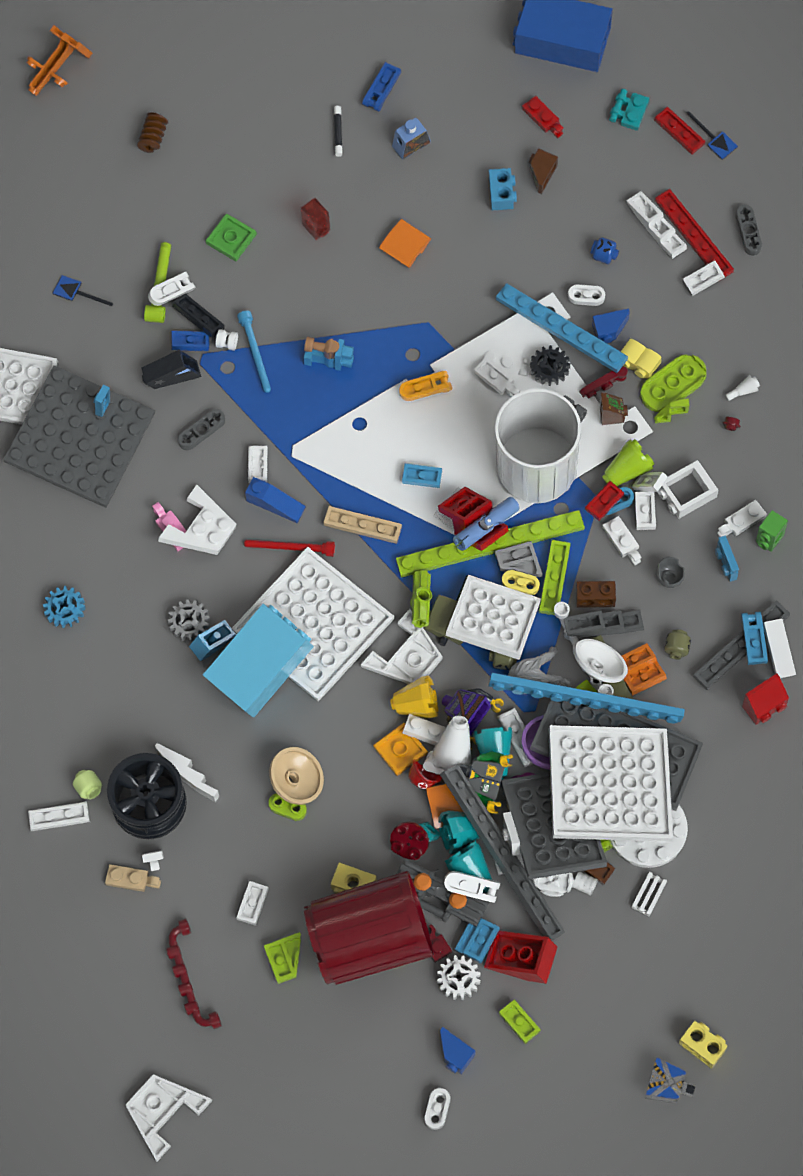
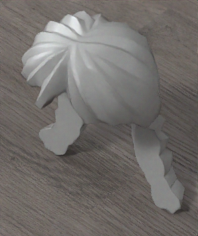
(530, 669)

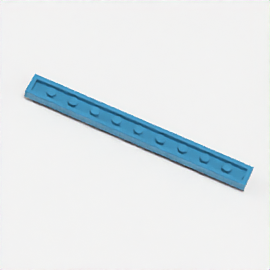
(593, 699)

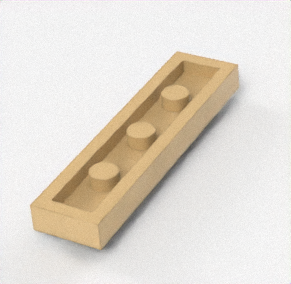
(362, 524)

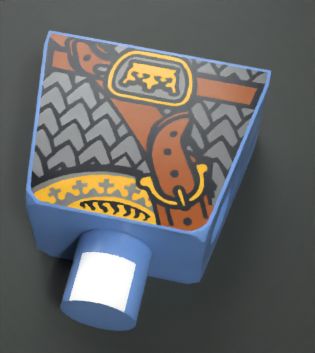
(410, 138)

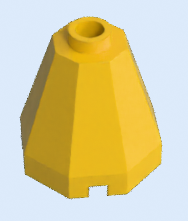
(416, 699)

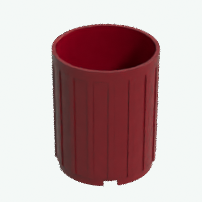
(368, 929)

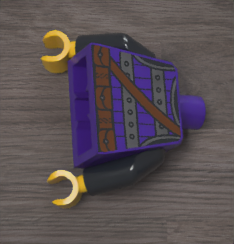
(472, 705)

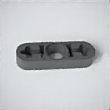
(751, 222)
(201, 422)

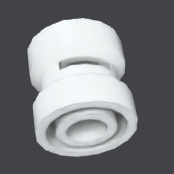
(226, 339)

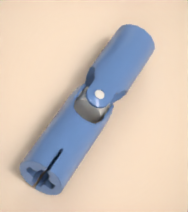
(495, 517)

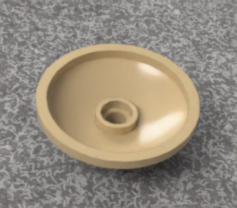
(302, 769)

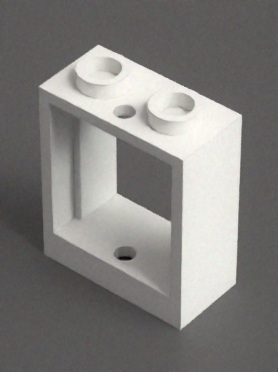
(704, 481)

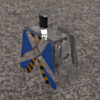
(668, 1083)

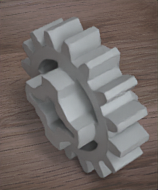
(189, 628)

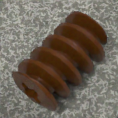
(152, 132)

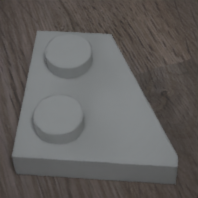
(520, 559)

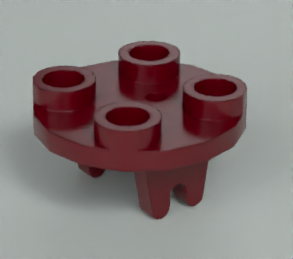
(418, 843)

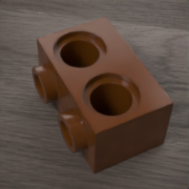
(595, 594)

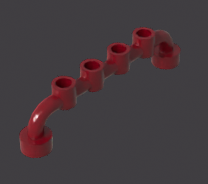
(186, 987)

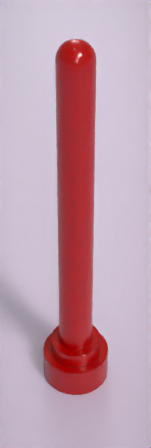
(326, 548)

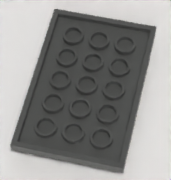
(542, 855)

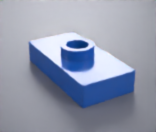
(189, 341)

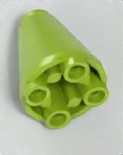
(628, 464)

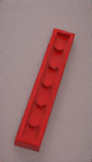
(692, 231)

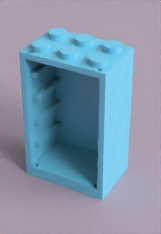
(259, 659)

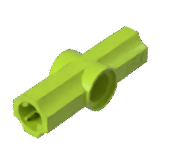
(421, 598)

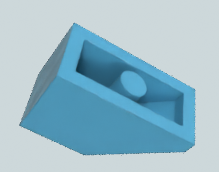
(212, 640)

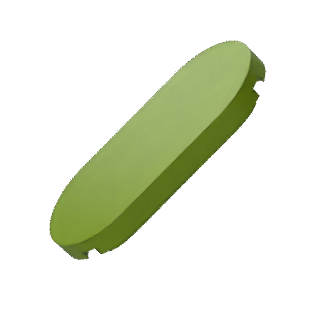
(673, 382)

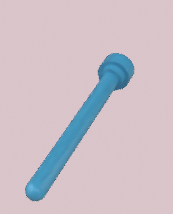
(245, 319)

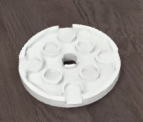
(655, 853)

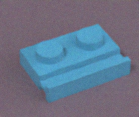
(724, 552)
(477, 940)

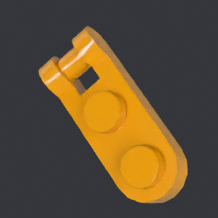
(425, 386)

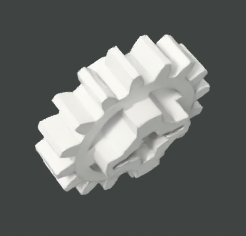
(450, 979)

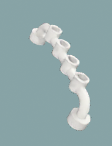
(561, 611)

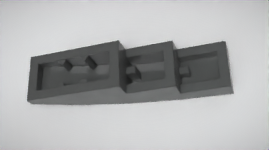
(601, 623)

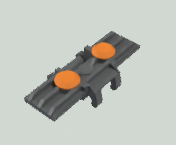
(432, 884)

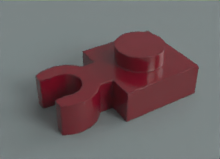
(439, 944)

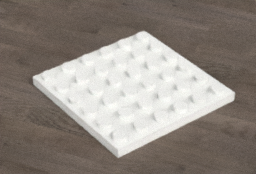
(331, 613)
(610, 783)

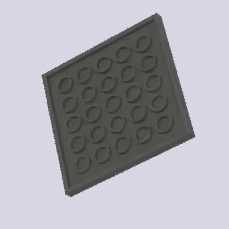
(72, 444)

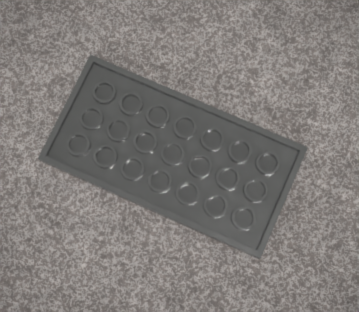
(681, 749)

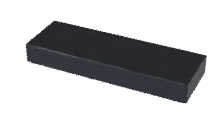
(198, 315)

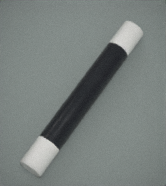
(338, 131)

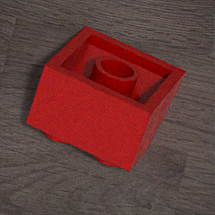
(766, 700)

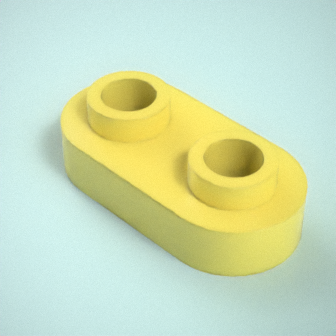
(521, 582)

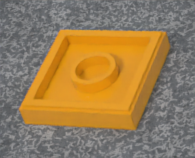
(399, 750)

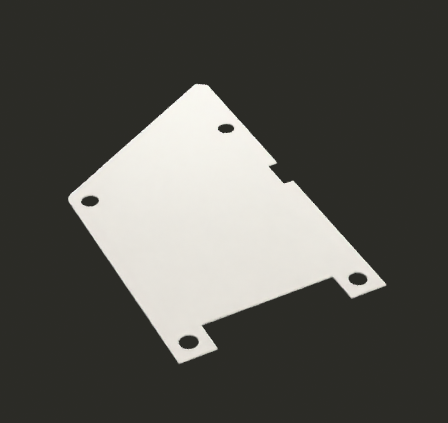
(455, 426)

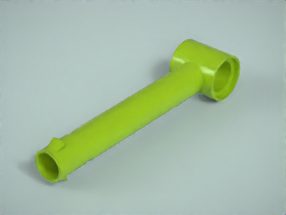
(153, 312)

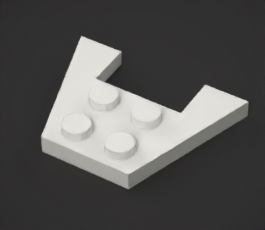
(207, 531)
(414, 658)
(156, 1104)

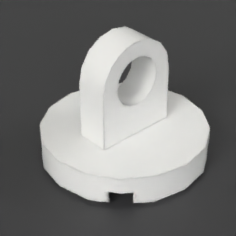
(555, 885)

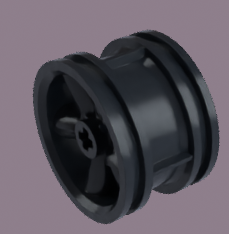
(155, 824)

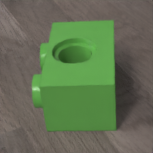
(771, 531)

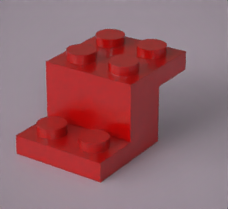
(466, 508)

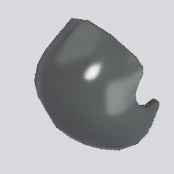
(670, 572)

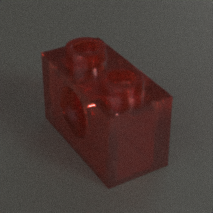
(315, 219)

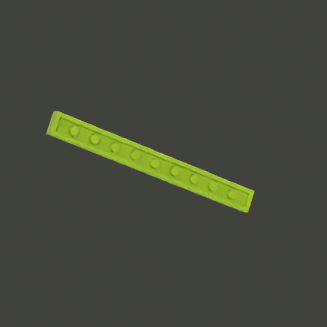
(450, 554)

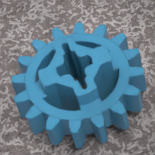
(67, 614)

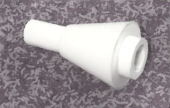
(747, 386)

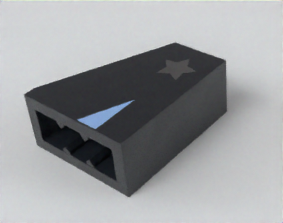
(170, 370)

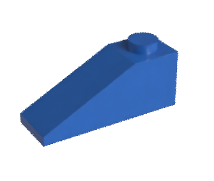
(274, 500)

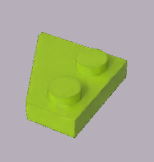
(284, 957)

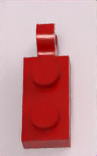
(543, 116)

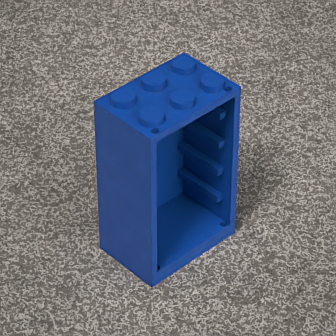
(563, 32)

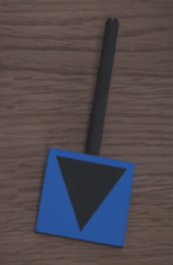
(721, 145)
(68, 288)

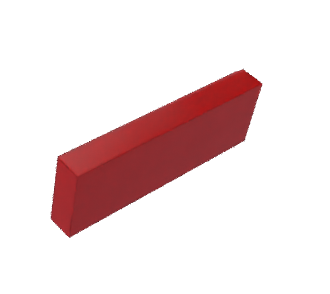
(679, 130)

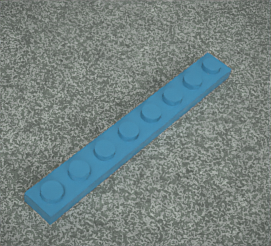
(561, 328)

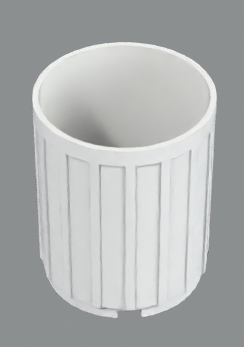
(537, 445)

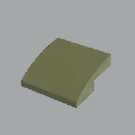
(441, 616)

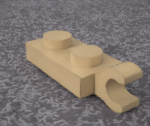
(130, 878)

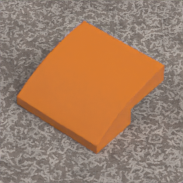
(405, 243)
(642, 669)
(441, 800)

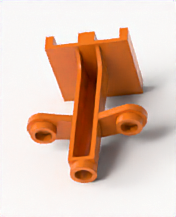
(59, 56)

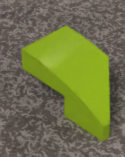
(676, 407)

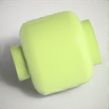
(87, 784)

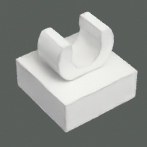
(153, 858)

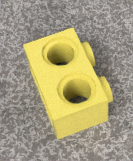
(699, 1048)

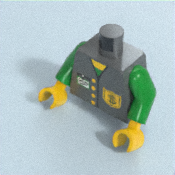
(486, 776)

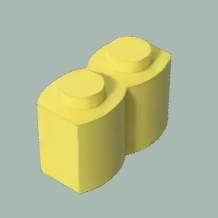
(641, 359)

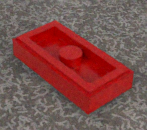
(604, 501)

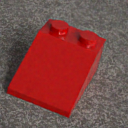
(521, 956)

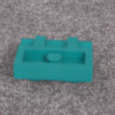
(634, 112)

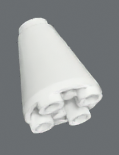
(454, 744)

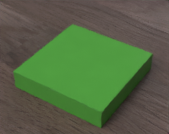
(231, 237)

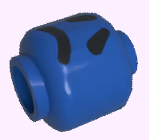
(604, 250)

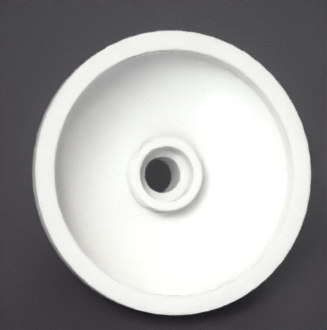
(600, 661)

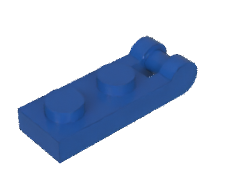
(381, 86)

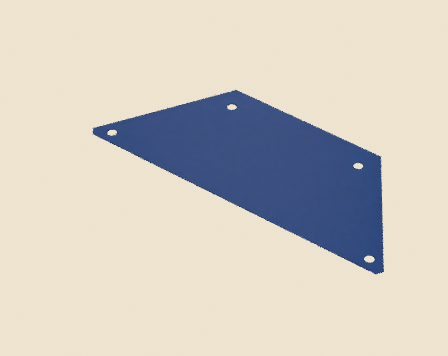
(316, 395)

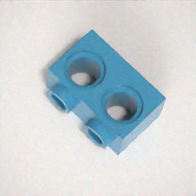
(500, 189)

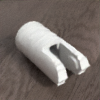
(584, 882)

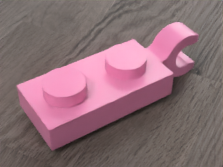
(167, 518)

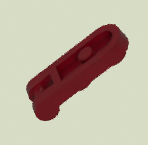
(604, 382)

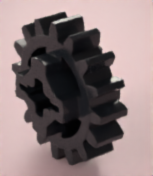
(545, 372)

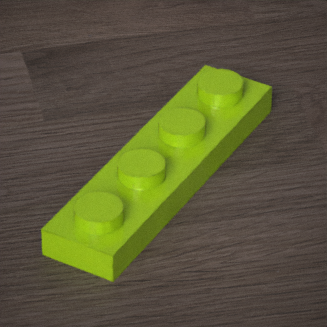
(554, 576)

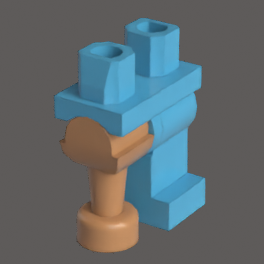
(330, 353)

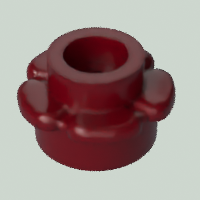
(731, 423)

